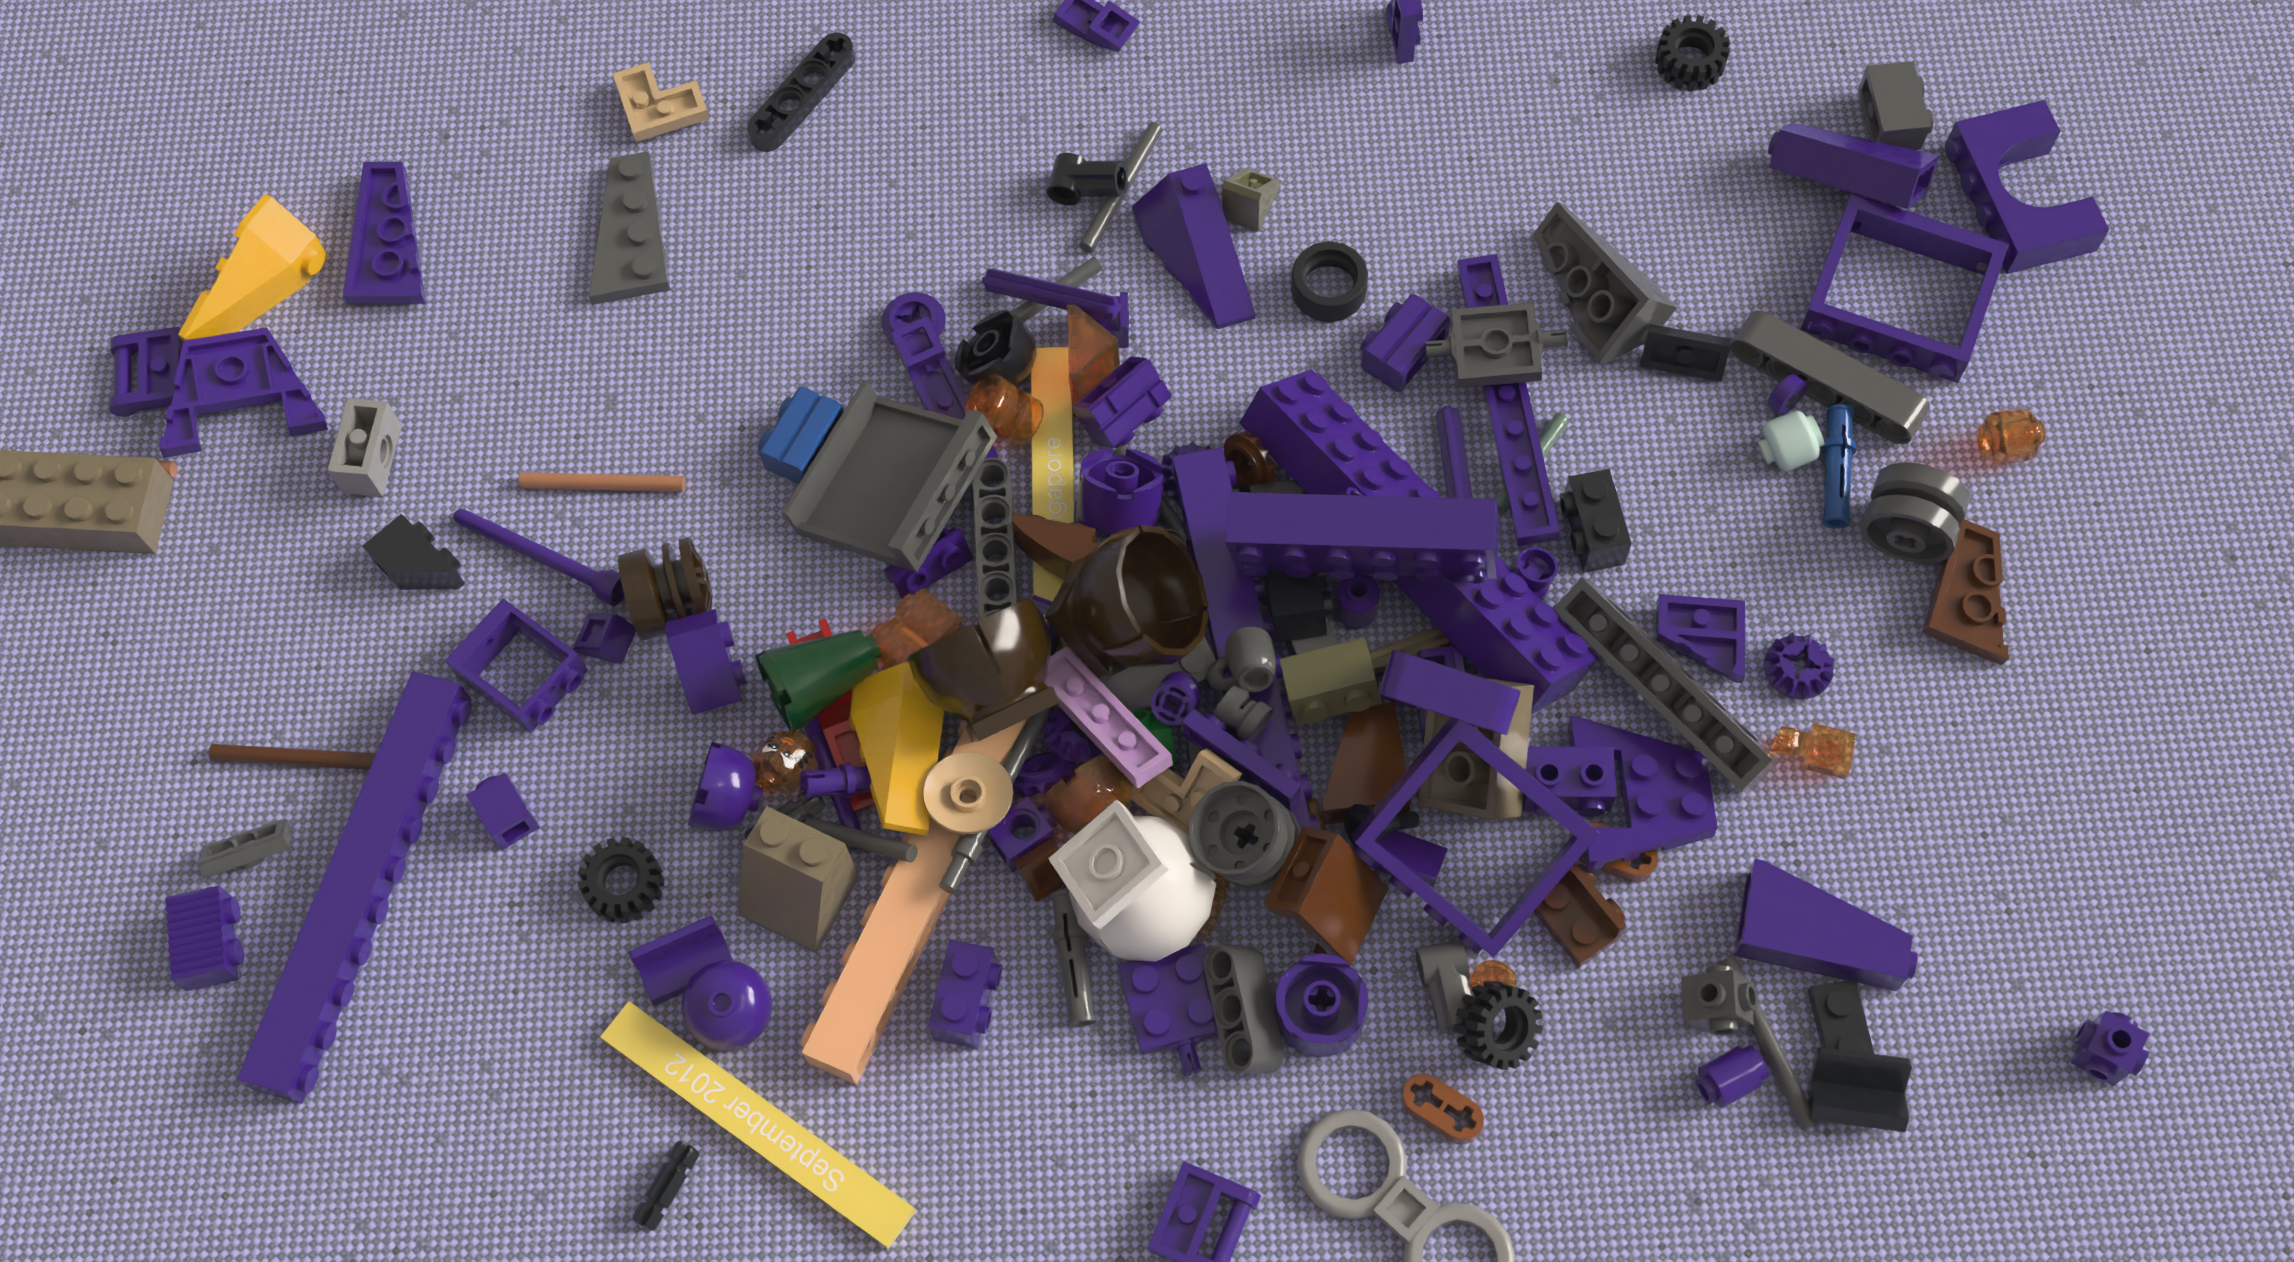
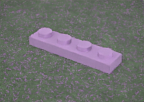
(1106, 719)

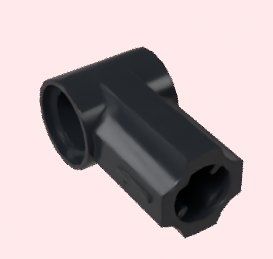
(1077, 178)

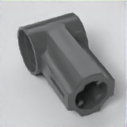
(1445, 974)

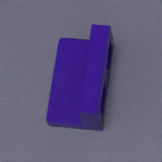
(674, 958)

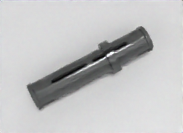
(1073, 959)

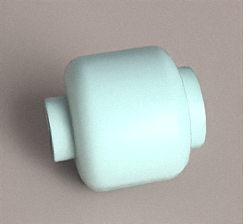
(1791, 441)

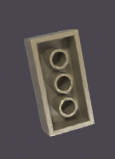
(82, 501)

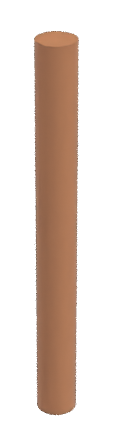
(607, 482)

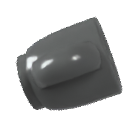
(1249, 659)

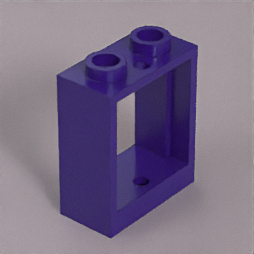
(491, 638)

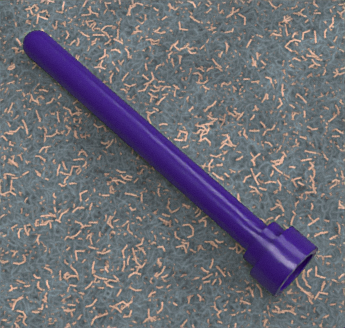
(604, 583)

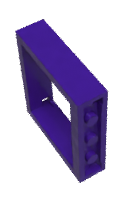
(1922, 237)
(1437, 905)

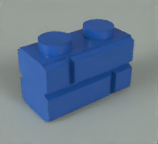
(799, 433)

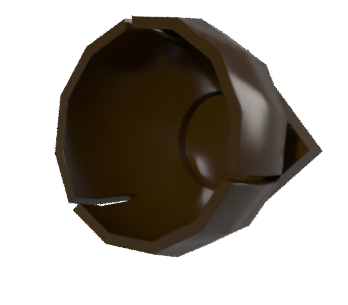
(1124, 595)
(990, 670)

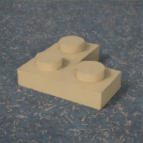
(657, 112)
(1174, 797)

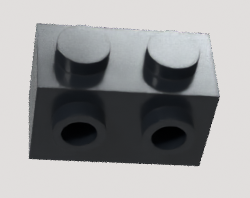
(1595, 520)

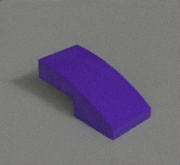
(1098, 24)

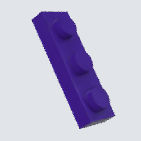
(1244, 756)

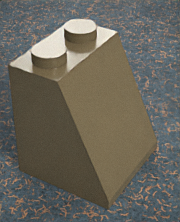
(794, 879)

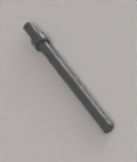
(969, 846)

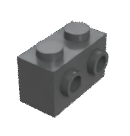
(1895, 105)

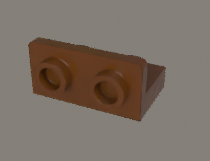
(1581, 916)

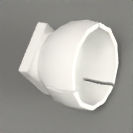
(1135, 884)

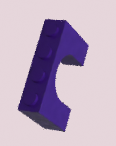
(2033, 233)

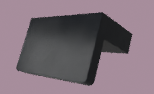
(1859, 1089)

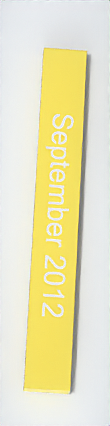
(759, 1125)

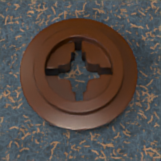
(1244, 448)

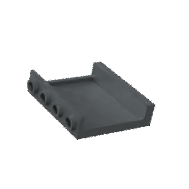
(888, 478)

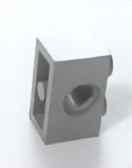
(364, 447)

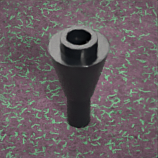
(1359, 812)

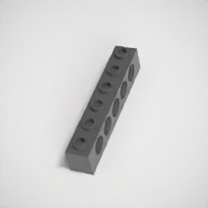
(1666, 685)

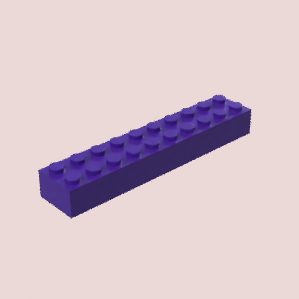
(1493, 623)

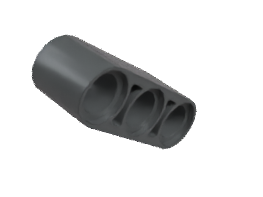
(1244, 1009)

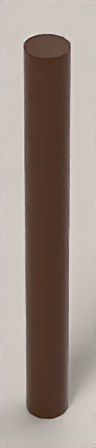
(291, 756)

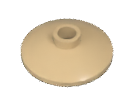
(962, 776)

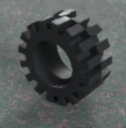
(1692, 35)
(607, 859)
(1479, 1019)

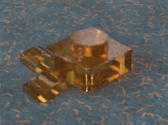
(1823, 748)

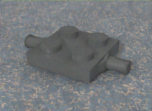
(1496, 344)

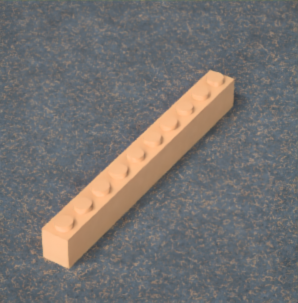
(891, 940)

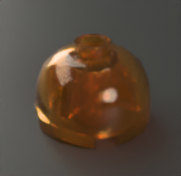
(1087, 794)

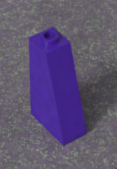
(1853, 164)
(1817, 933)

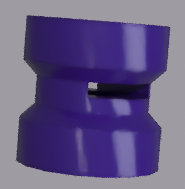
(1537, 568)
(1182, 691)

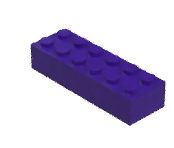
(1363, 536)

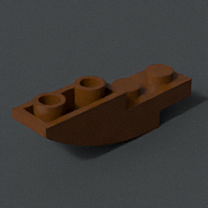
(1053, 543)

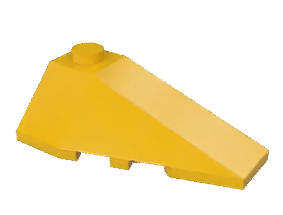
(266, 266)
(899, 743)

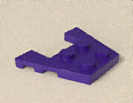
(233, 374)
(1662, 792)

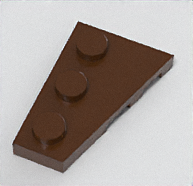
(1967, 596)

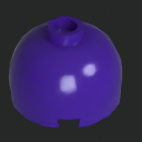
(725, 790)
(726, 1005)

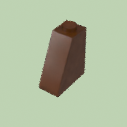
(1366, 762)

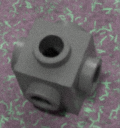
(1718, 1000)

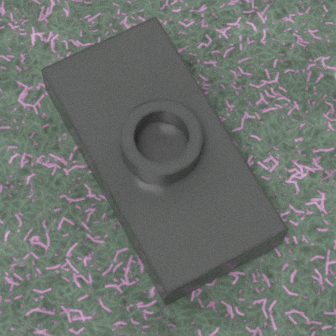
(245, 848)

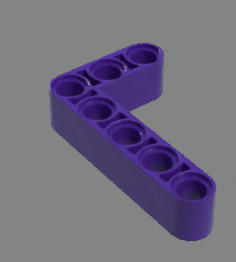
(1448, 692)

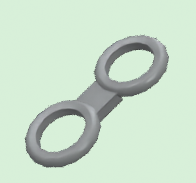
(1398, 1201)

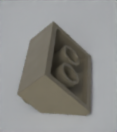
(1467, 782)

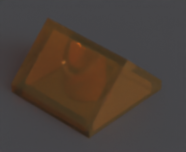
(1091, 353)

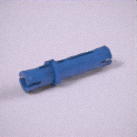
(1839, 450)

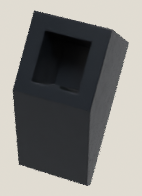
(411, 560)

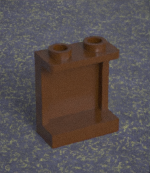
(1328, 892)

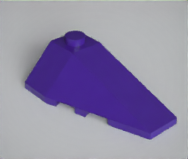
(1191, 235)

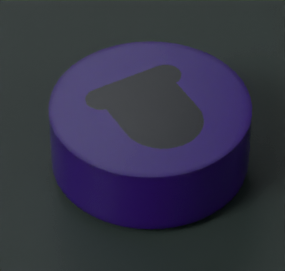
(1787, 394)

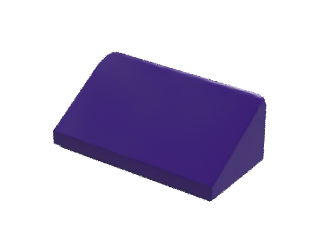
(1417, 854)

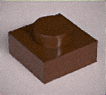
(1038, 871)

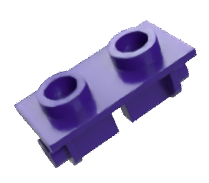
(945, 556)

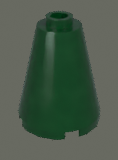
(816, 673)

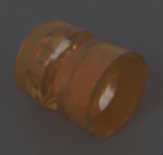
(1008, 410)

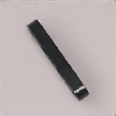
(797, 89)

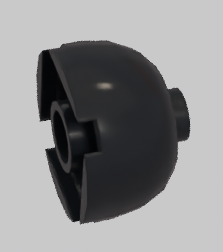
(999, 347)

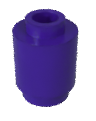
(1357, 601)
(1731, 1076)

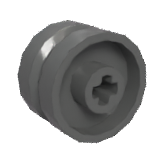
(1915, 512)

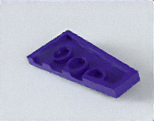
(384, 242)

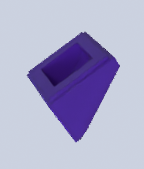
(605, 637)

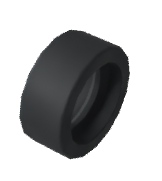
(1332, 255)

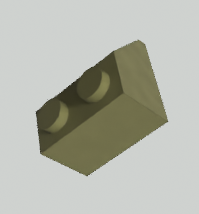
(1330, 681)

